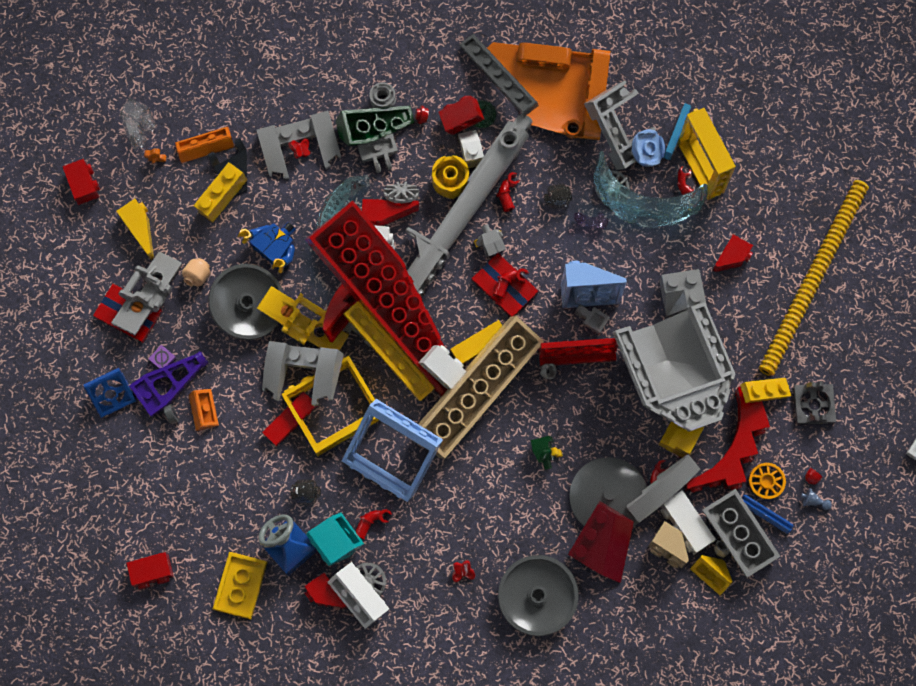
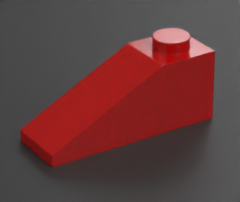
(384, 211)

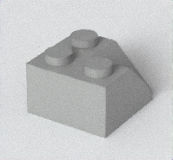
(681, 291)

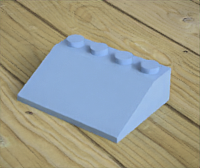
(590, 286)

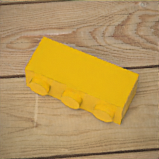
(220, 192)

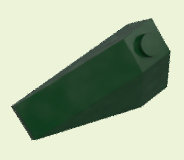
(371, 124)

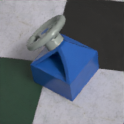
(286, 543)

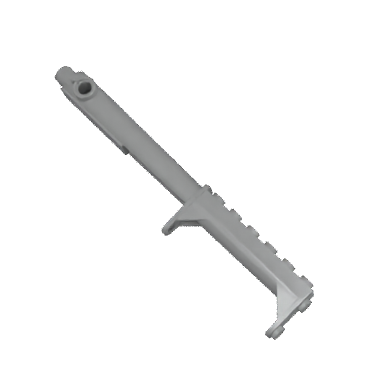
(480, 183)

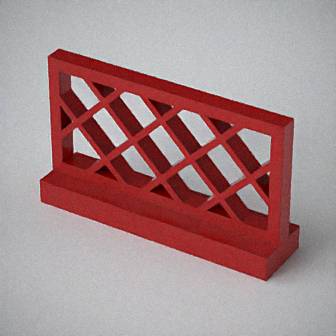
(578, 351)

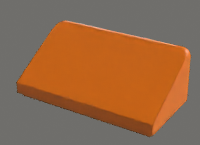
(203, 409)

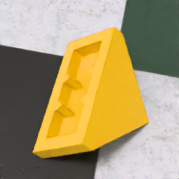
(713, 573)

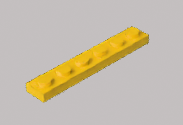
(388, 351)

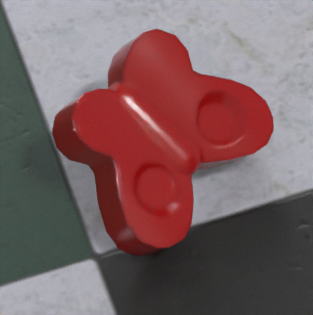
(300, 149)
(462, 570)

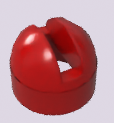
(812, 476)

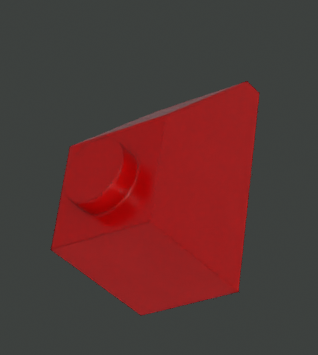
(734, 254)
(323, 594)

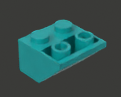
(334, 539)

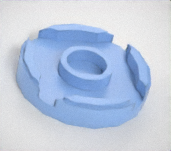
(648, 148)

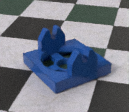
(104, 410)

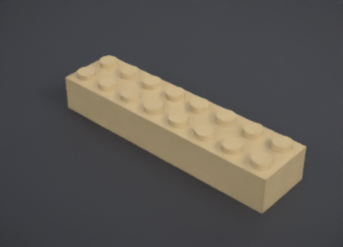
(481, 384)

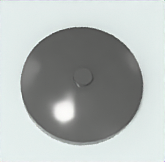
(235, 301)
(606, 481)
(538, 595)

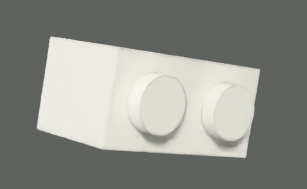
(442, 366)

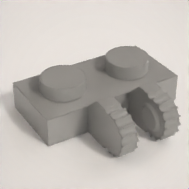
(377, 149)

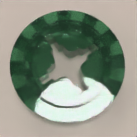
(490, 112)

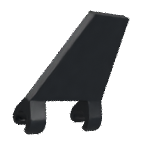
(238, 161)

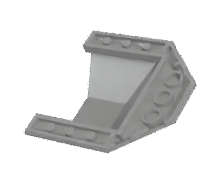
(679, 367)

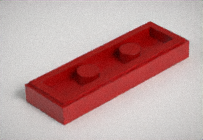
(286, 422)

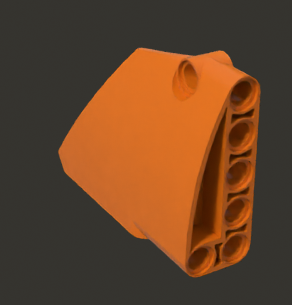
(559, 83)

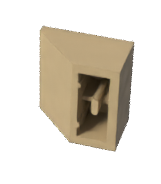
(669, 544)

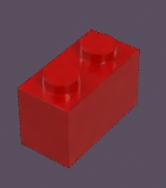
(461, 115)
(81, 181)
(150, 570)

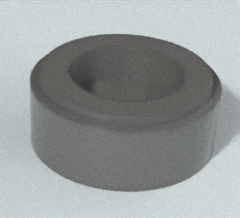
(171, 414)

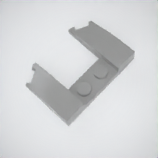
(602, 109)
(274, 138)
(324, 360)

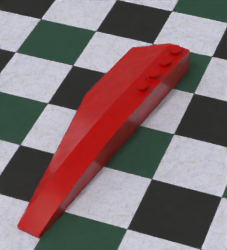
(378, 281)

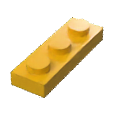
(765, 390)

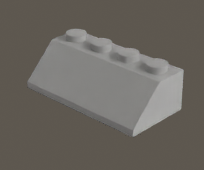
(741, 533)

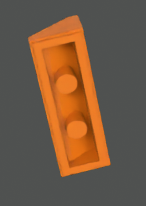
(204, 144)

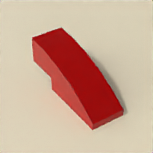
(334, 319)

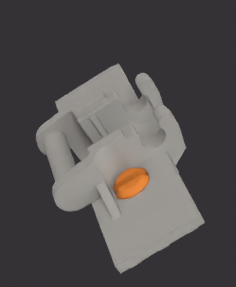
(150, 299)

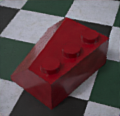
(604, 542)

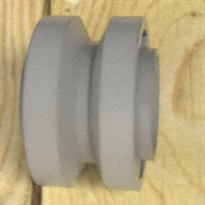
(382, 89)

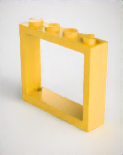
(700, 126)
(345, 433)

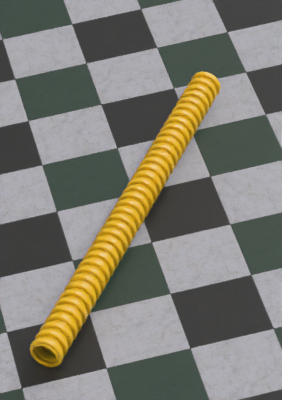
(814, 277)

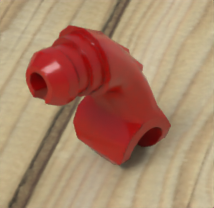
(683, 187)

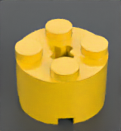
(450, 167)

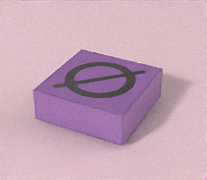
(162, 357)

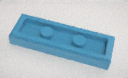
(677, 131)

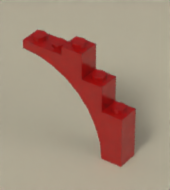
(751, 420)

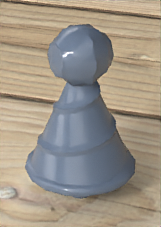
(811, 498)

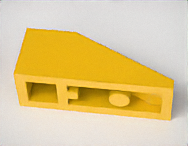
(137, 221)

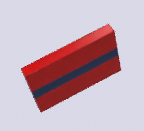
(517, 293)
(110, 307)

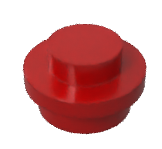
(421, 114)

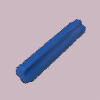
(767, 514)

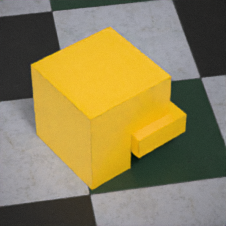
(680, 440)

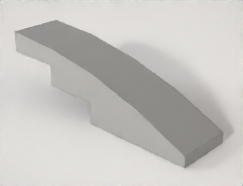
(663, 488)

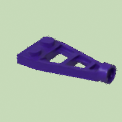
(149, 396)

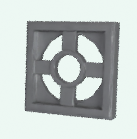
(827, 390)

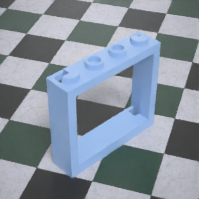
(404, 426)

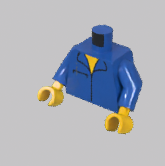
(272, 243)

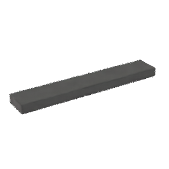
(498, 75)

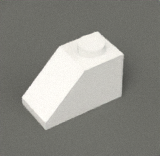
(471, 148)

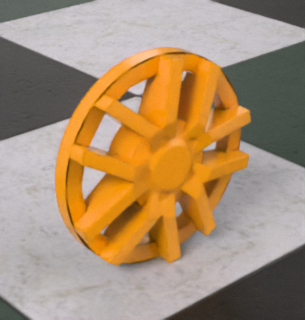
(767, 481)

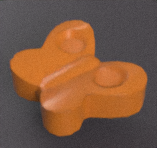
(154, 155)

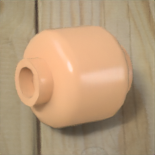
(196, 272)

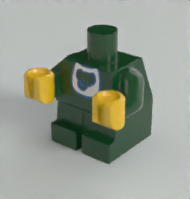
(544, 452)

